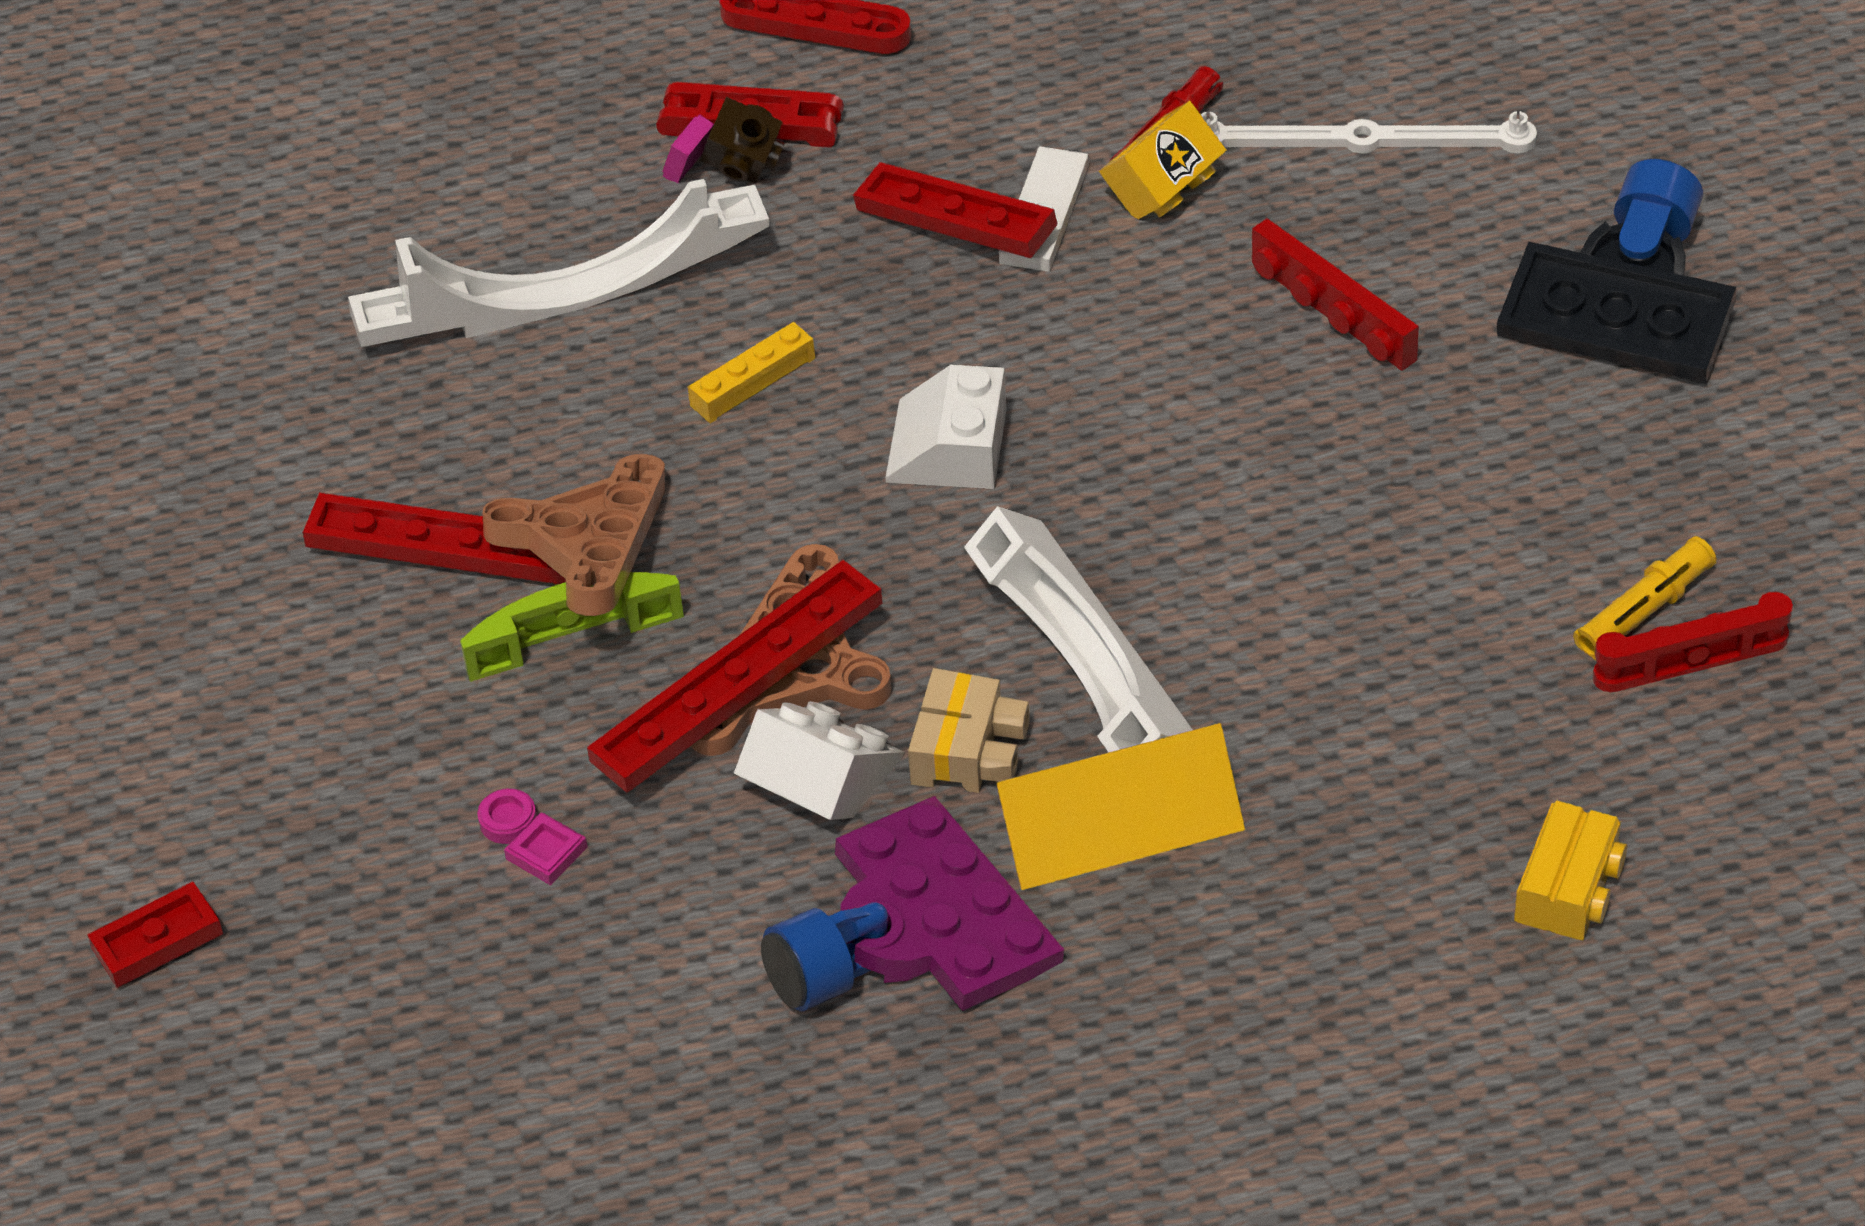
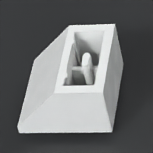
(816, 758)

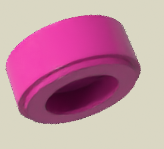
(505, 814)

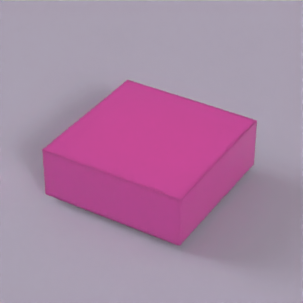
(687, 149)
(545, 848)

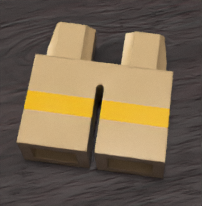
(959, 731)

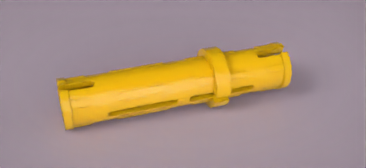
(1686, 562)

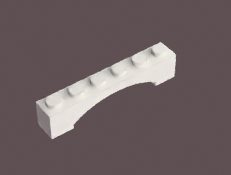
(1039, 577)

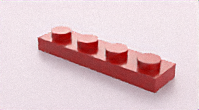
(955, 210)
(1335, 295)

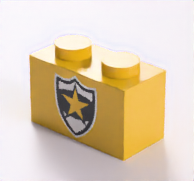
(1163, 162)

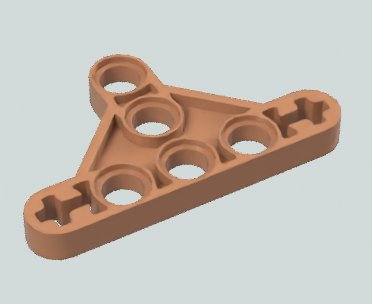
(587, 531)
(798, 686)

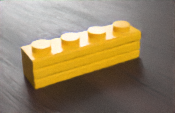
(751, 372)

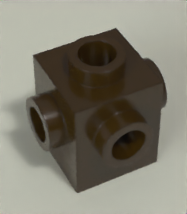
(743, 141)

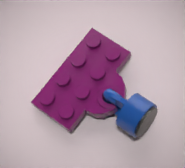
(917, 908)

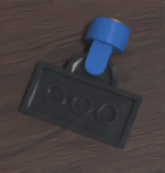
(1628, 285)

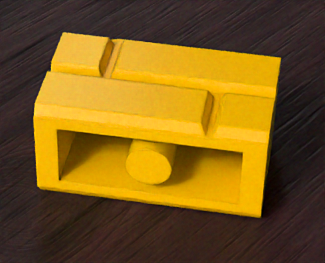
(1569, 871)

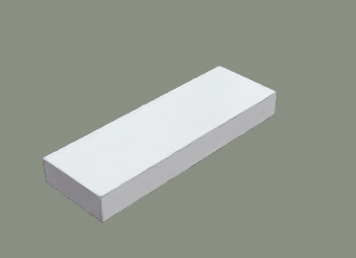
(1052, 183)

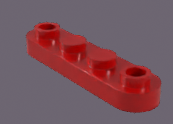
(830, 22)

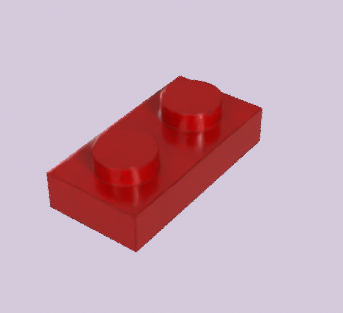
(155, 934)

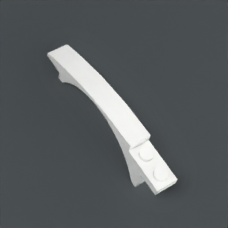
(447, 296)

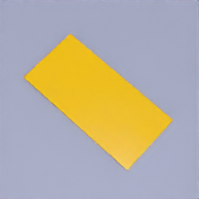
(1120, 806)

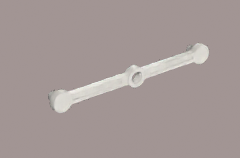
(1513, 135)

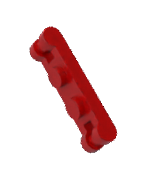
(804, 113)
(1692, 645)

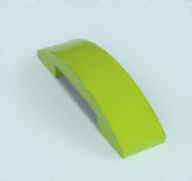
(543, 616)

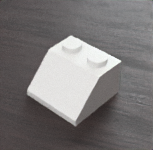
(950, 429)

